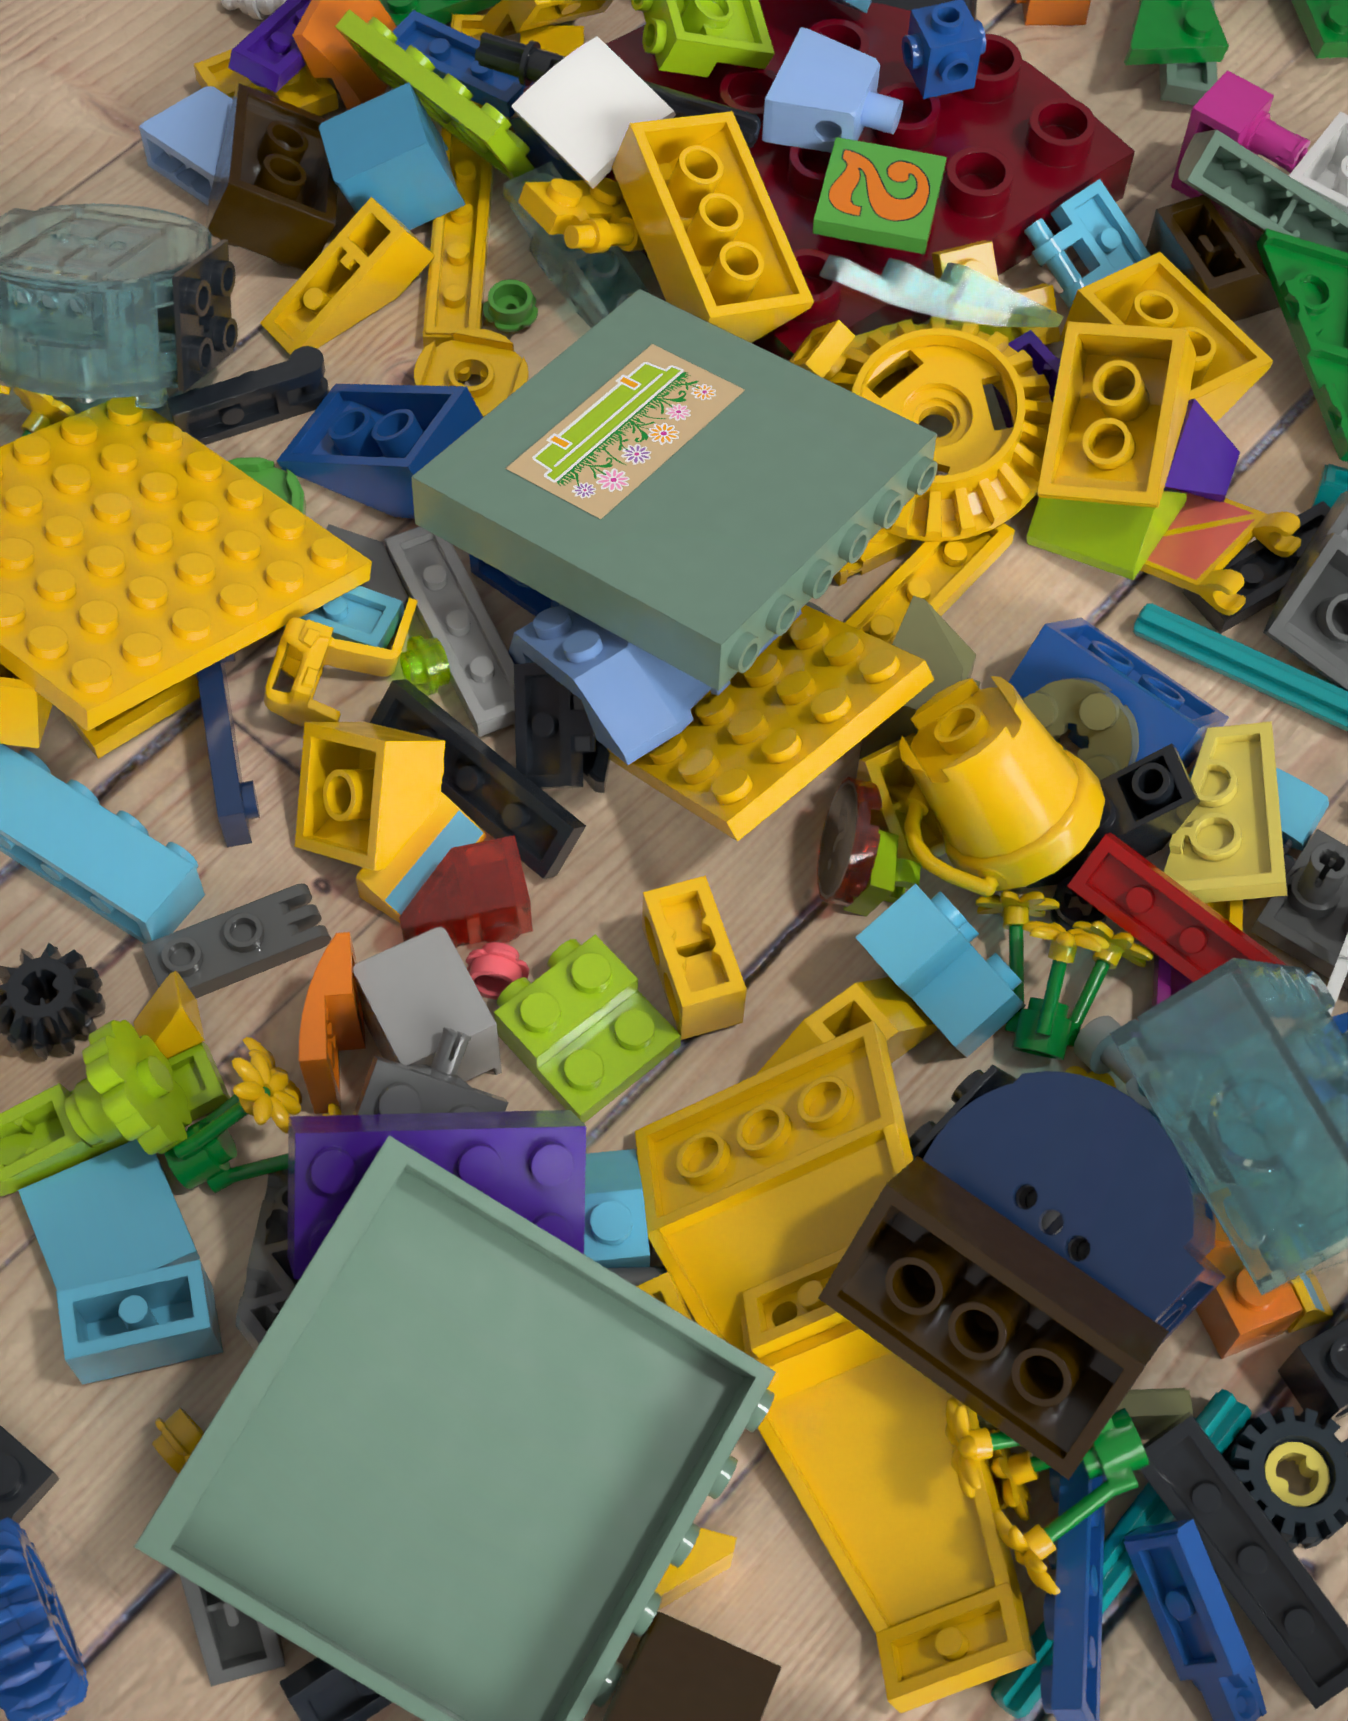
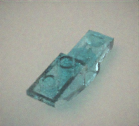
(588, 281)

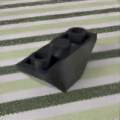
(1141, 808)

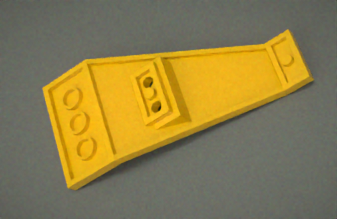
(751, 1217)

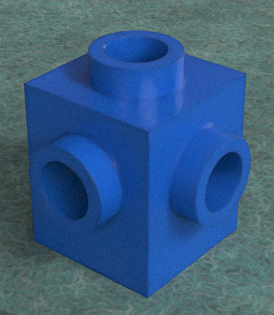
(943, 48)

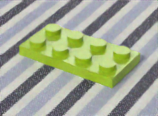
(444, 99)

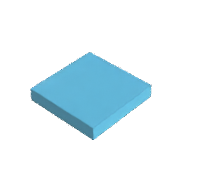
(108, 1218)

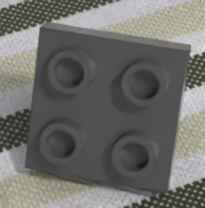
(1314, 914)

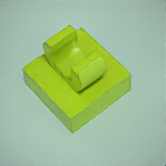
(888, 877)

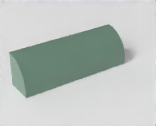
(1260, 191)

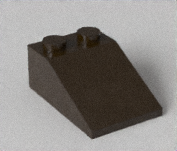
(273, 181)

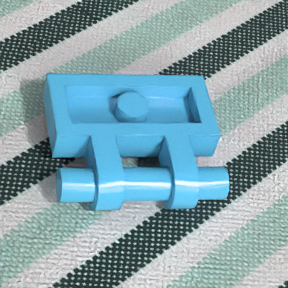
(1096, 232)

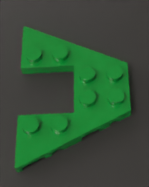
(1192, 33)
(1314, 301)

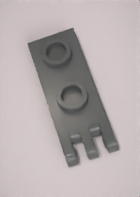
(240, 941)

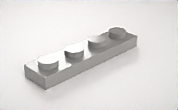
(457, 617)

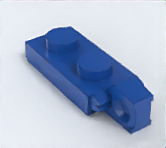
(1195, 1618)

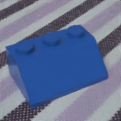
(1160, 705)

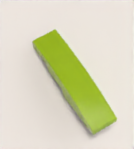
(42, 1142)

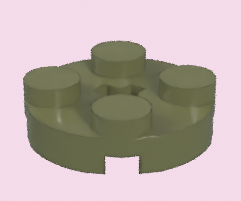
(1098, 715)

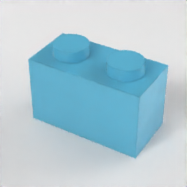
(139, 1322)

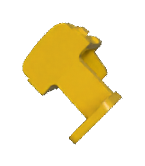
(305, 652)

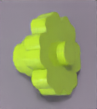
(128, 1092)

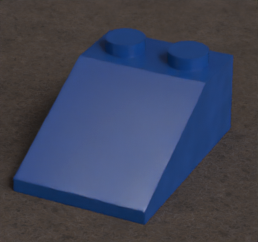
(376, 437)

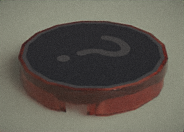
(848, 842)

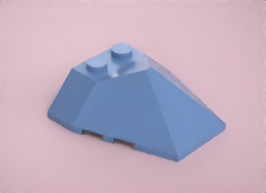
(626, 692)

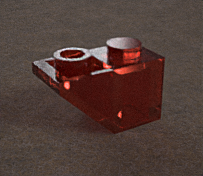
(473, 895)

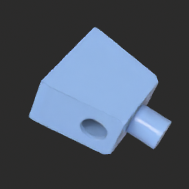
(826, 94)
(188, 139)

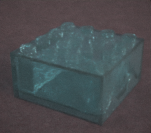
(1258, 1109)

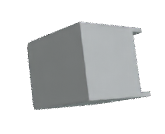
(419, 991)

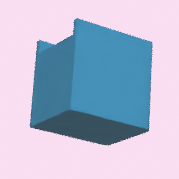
(393, 155)

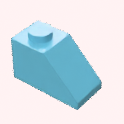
(615, 1210)

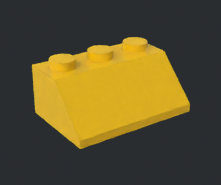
(1162, 296)

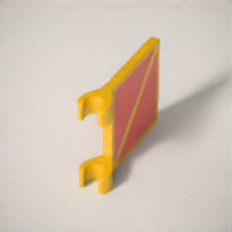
(1208, 538)

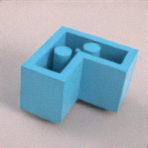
(931, 959)

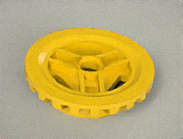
(987, 469)

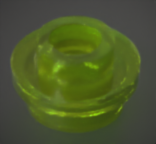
(425, 664)

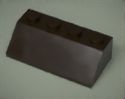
(992, 1315)

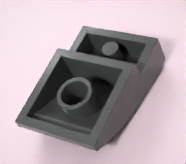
(1313, 605)

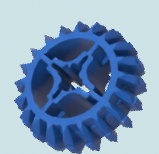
(38, 1648)

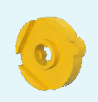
(477, 353)

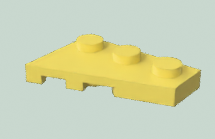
(1234, 834)

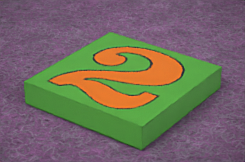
(879, 195)

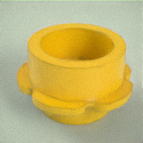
(178, 1438)

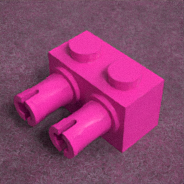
(1243, 115)

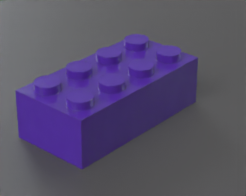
(516, 1157)

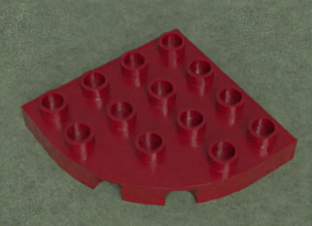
(1009, 144)

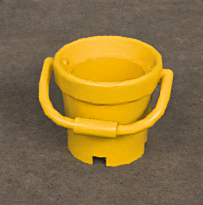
(999, 789)

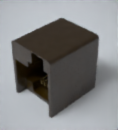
(691, 1677)

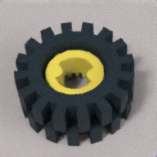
(1320, 1457)

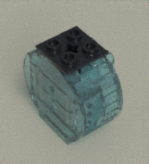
(111, 302)

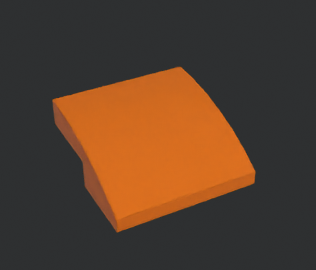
(330, 53)
(330, 1022)

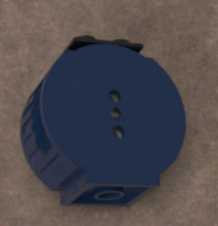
(1085, 1179)

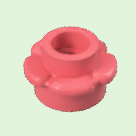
(495, 968)

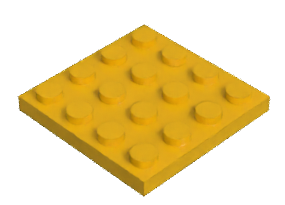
(781, 722)

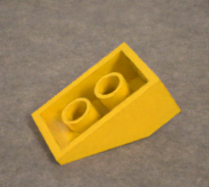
(1116, 413)

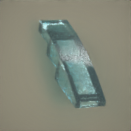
(956, 296)

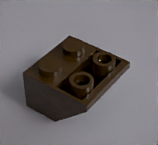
(1214, 254)

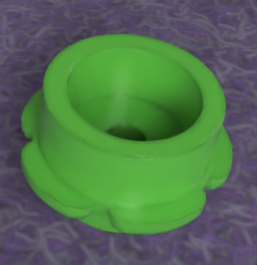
(510, 306)

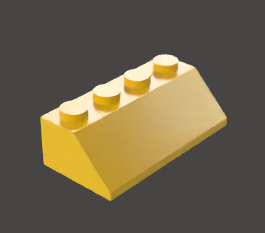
(710, 224)

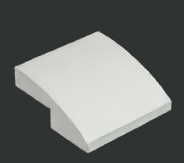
(587, 106)

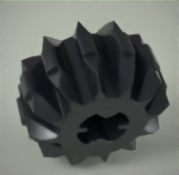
(72, 998)

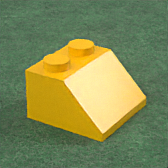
(365, 790)

